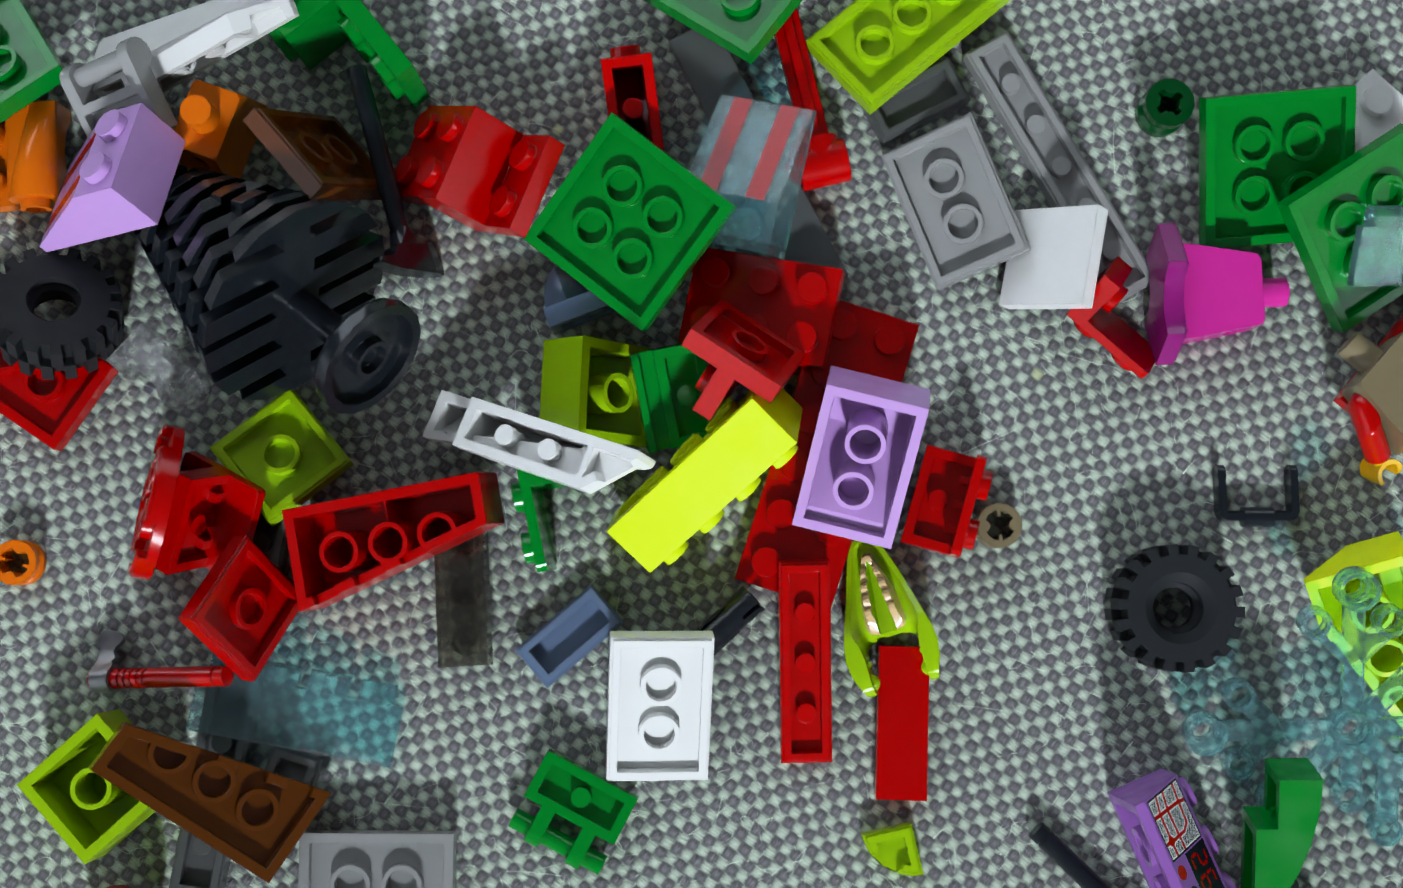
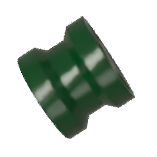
(1155, 117)

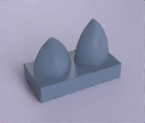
(570, 303)

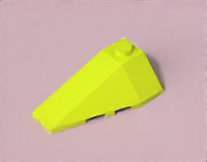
(1384, 560)

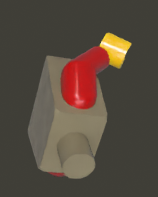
(1376, 402)

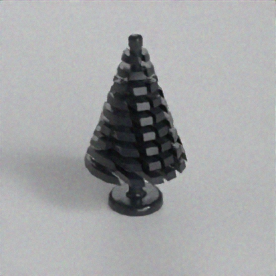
(280, 290)

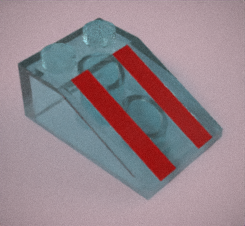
(757, 162)

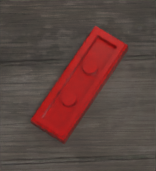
(901, 725)

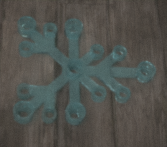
(1266, 730)

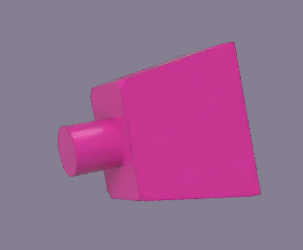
(1227, 292)

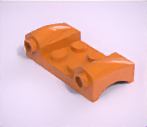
(33, 157)

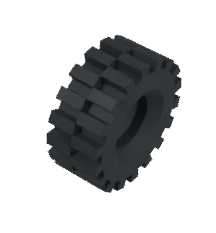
(66, 342)
(1210, 600)

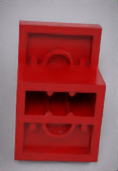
(477, 169)

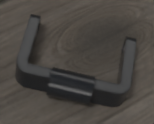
(1256, 515)

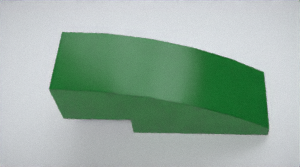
(1283, 829)

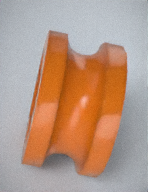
(36, 564)

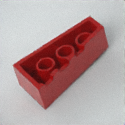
(375, 535)

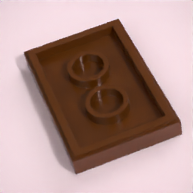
(316, 153)

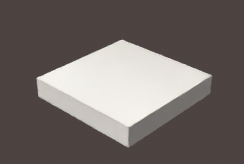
(1061, 262)

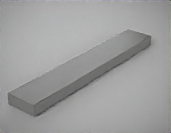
(1049, 147)

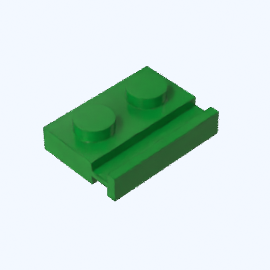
(667, 394)

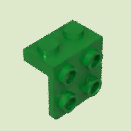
(529, 500)

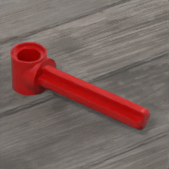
(827, 154)

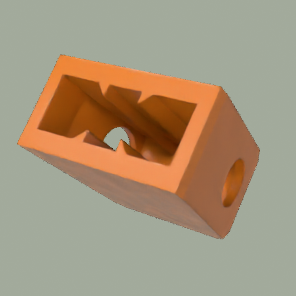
(215, 129)

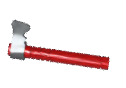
(110, 677)

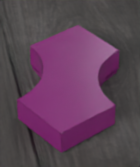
(1167, 272)

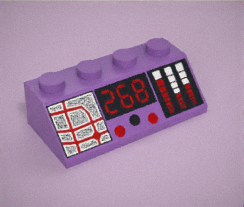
(1166, 833)

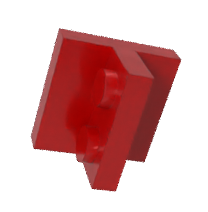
(738, 354)

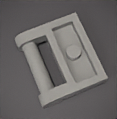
(133, 59)

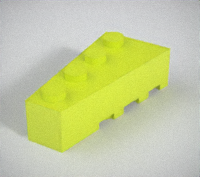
(706, 477)

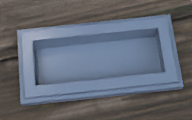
(569, 636)

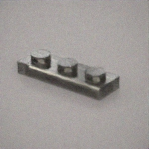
(464, 604)

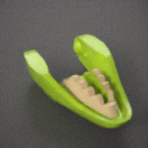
(878, 608)

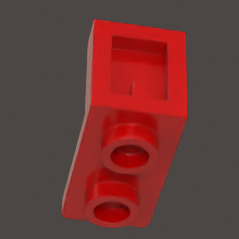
(1107, 328)

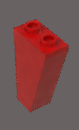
(632, 90)

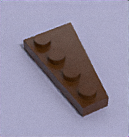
(218, 799)

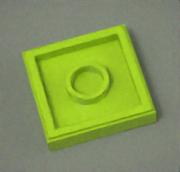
(283, 453)

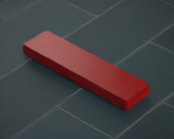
(805, 660)

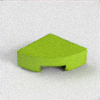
(894, 848)

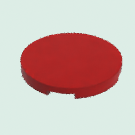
(156, 501)

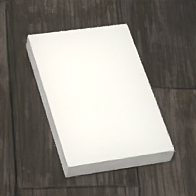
(659, 705)

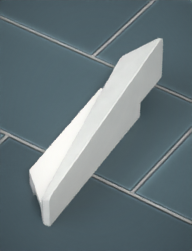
(197, 38)

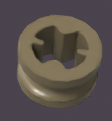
(1012, 525)

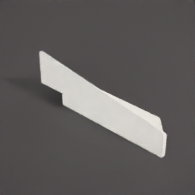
(531, 443)

